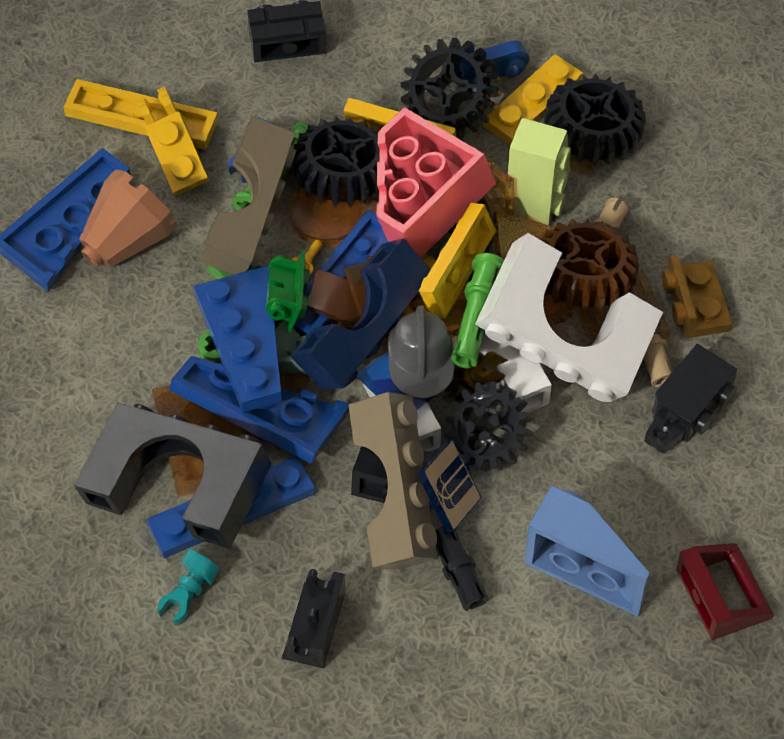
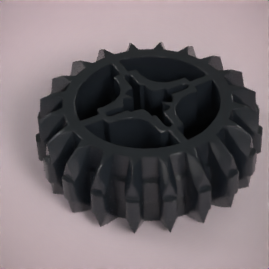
(450, 59)
(598, 116)
(338, 161)

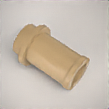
(610, 217)
(657, 361)

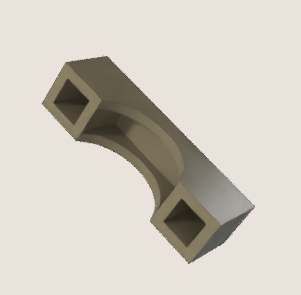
(235, 235)
(404, 528)

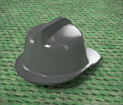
(420, 355)

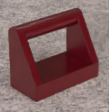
(706, 596)

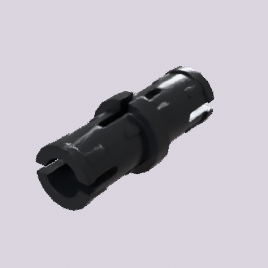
(460, 569)

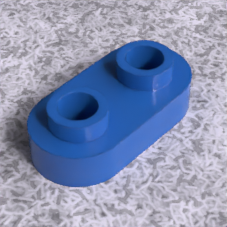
(509, 60)

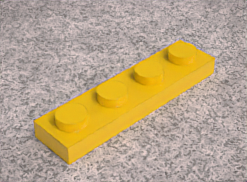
(120, 111)

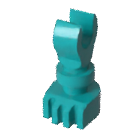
(200, 571)

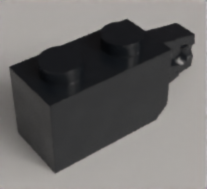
(689, 398)

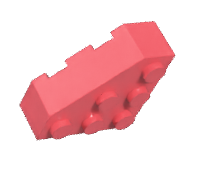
(425, 180)

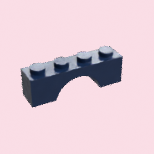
(391, 283)

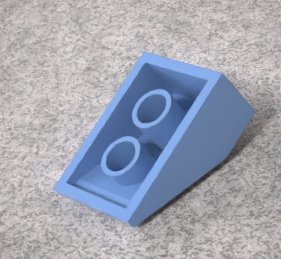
(582, 550)

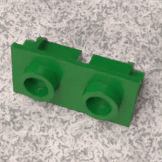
(286, 286)

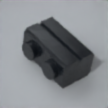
(287, 31)

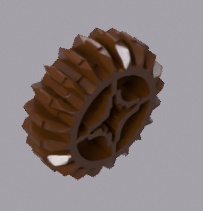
(586, 256)

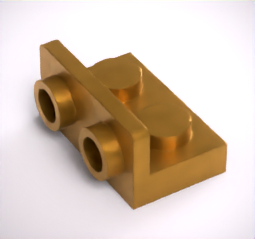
(697, 298)

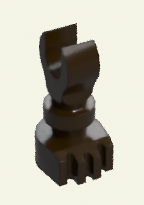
(483, 372)

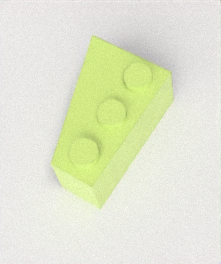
(539, 170)

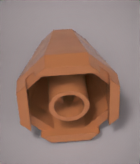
(124, 221)

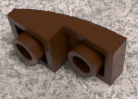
(333, 298)

